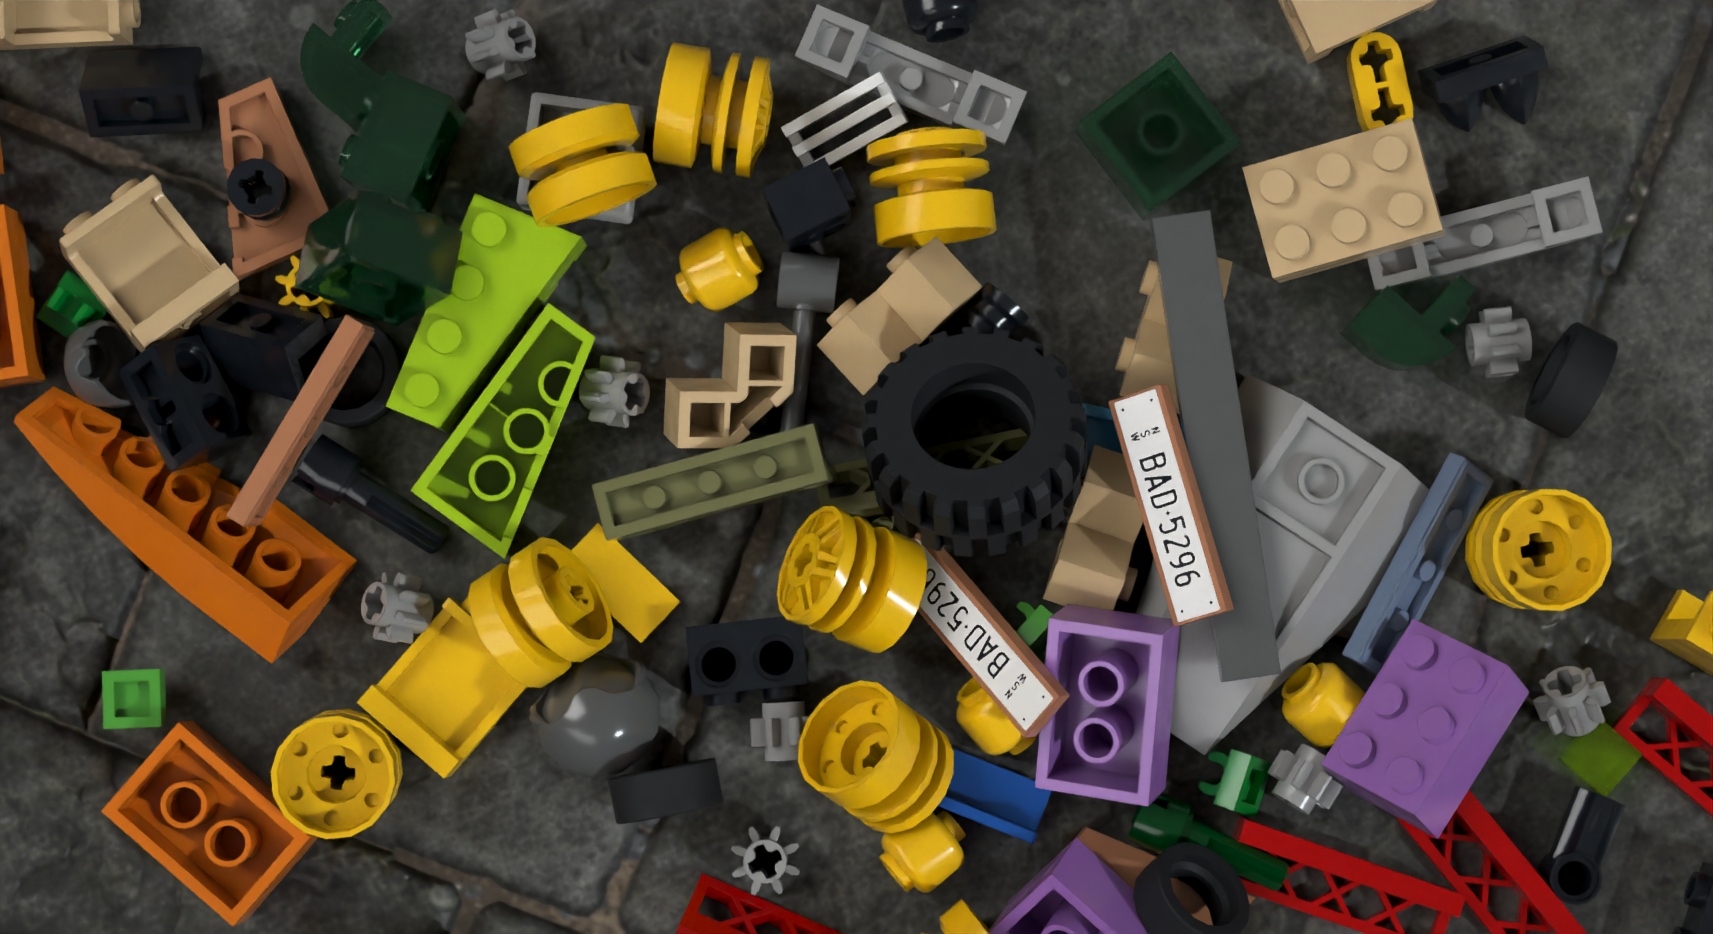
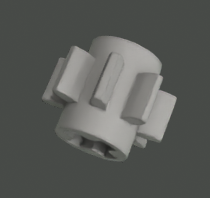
(500, 45)
(1498, 342)
(614, 391)
(397, 607)
(1572, 701)
(779, 729)
(1303, 780)
(760, 874)

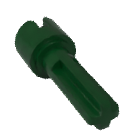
(1171, 822)

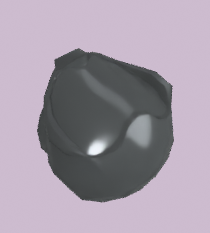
(598, 716)

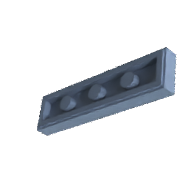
(1419, 561)

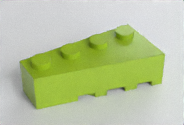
(497, 287)
(501, 444)

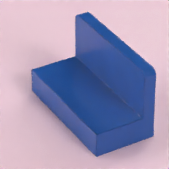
(995, 797)

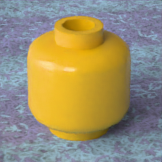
(719, 269)
(1320, 701)
(987, 722)
(924, 853)

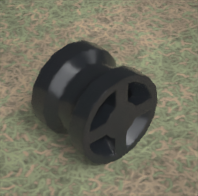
(271, 194)
(993, 311)

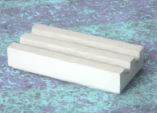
(887, 100)

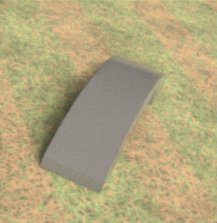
(919, 81)
(1495, 234)

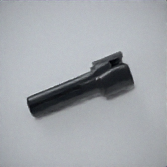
(337, 475)

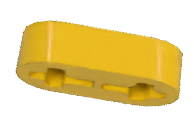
(1392, 83)

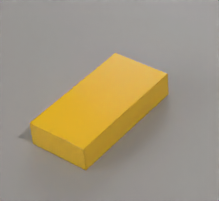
(628, 587)

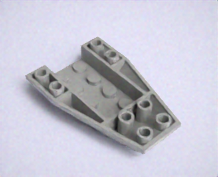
(1327, 530)

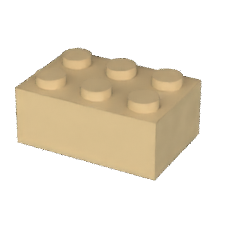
(1344, 201)

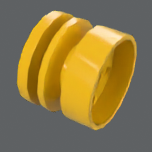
(712, 110)
(930, 178)
(1570, 553)
(852, 579)
(876, 757)
(310, 793)

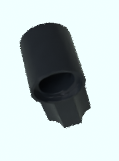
(1585, 839)

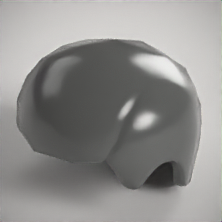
(92, 363)

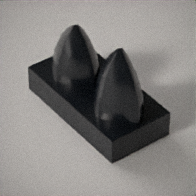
(1505, 68)

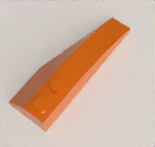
(250, 579)

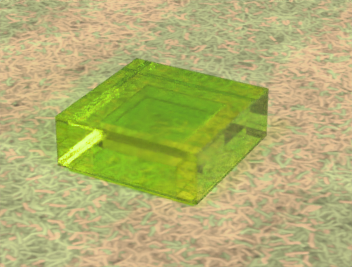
(1600, 758)

